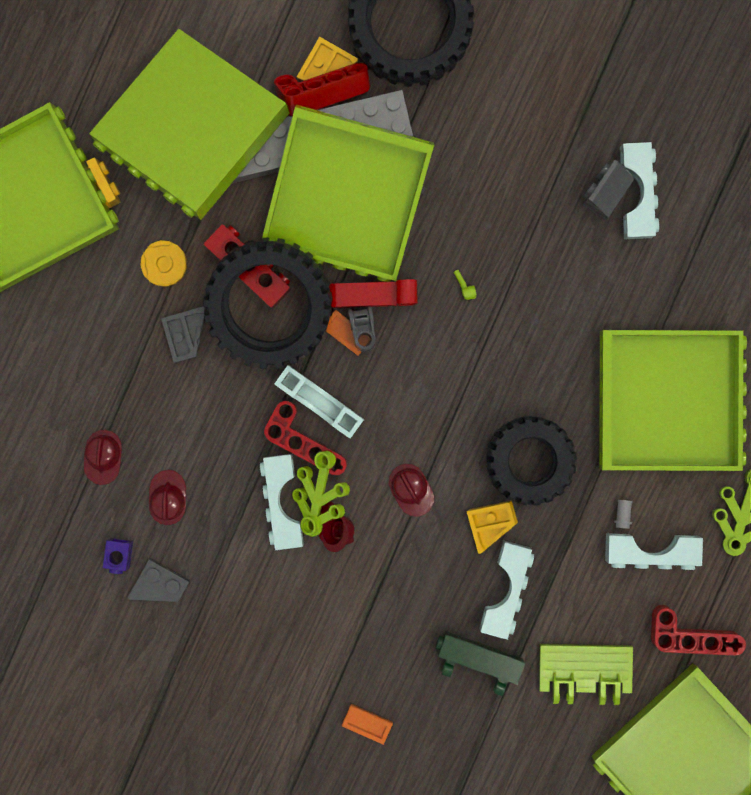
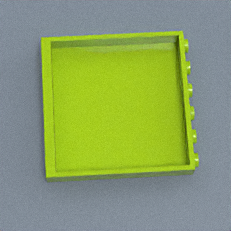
(189, 124)
(348, 192)
(45, 196)
(672, 400)
(681, 744)

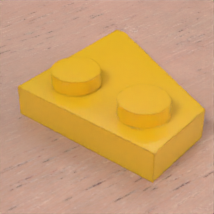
(491, 523)

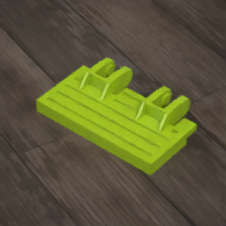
(586, 666)

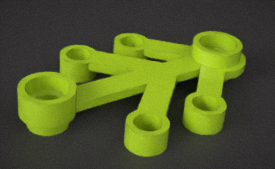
(317, 495)
(741, 516)

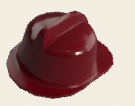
(102, 457)
(411, 490)
(167, 497)
(336, 532)

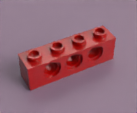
(270, 295)

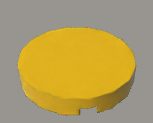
(163, 263)

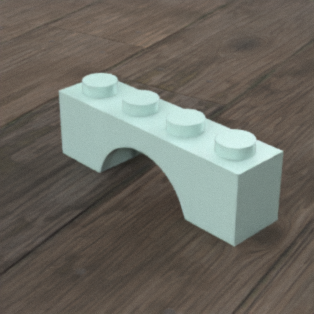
(638, 161)
(319, 401)
(285, 531)
(682, 551)
(498, 618)

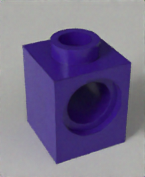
(125, 548)

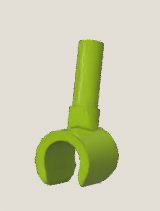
(468, 292)

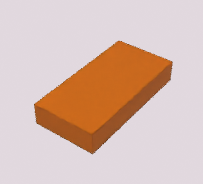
(340, 329)
(367, 724)

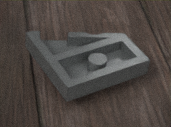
(184, 333)
(158, 584)

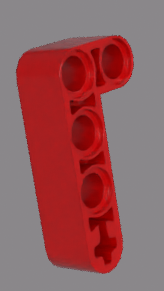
(323, 89)
(374, 294)
(307, 442)
(698, 637)

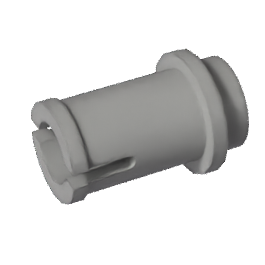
(623, 514)

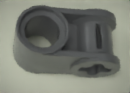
(362, 324)

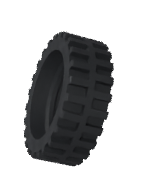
(410, 70)
(248, 347)

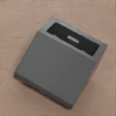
(609, 190)

